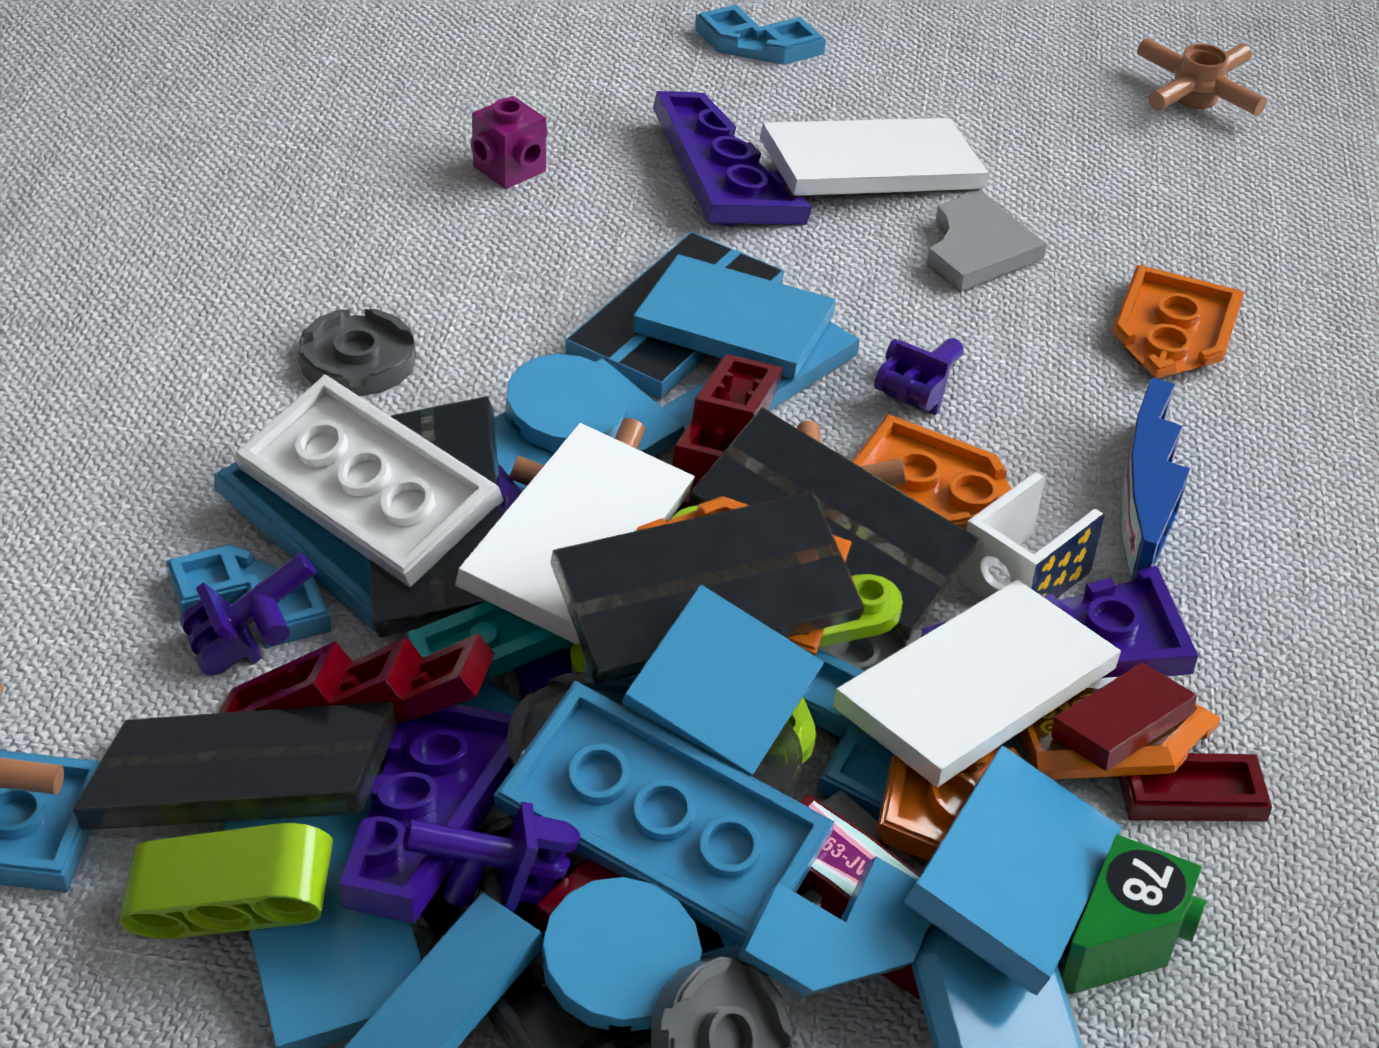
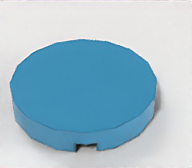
(558, 393)
(616, 950)

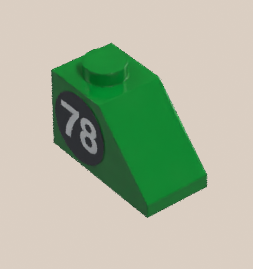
(1133, 916)

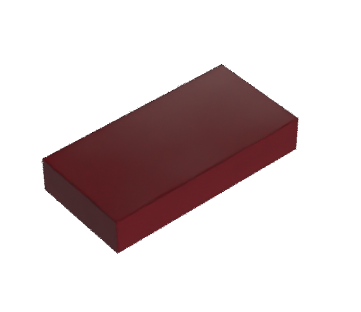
(1123, 716)
(1200, 790)

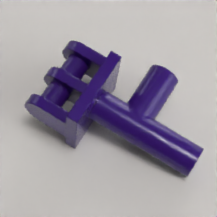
(917, 374)
(221, 629)
(526, 859)

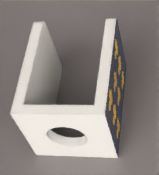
(1010, 523)

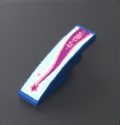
(1151, 480)

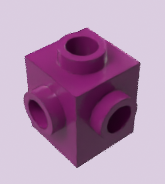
(509, 141)

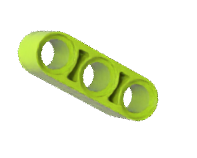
(227, 881)

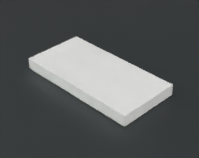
(872, 156)
(368, 479)
(579, 496)
(975, 681)

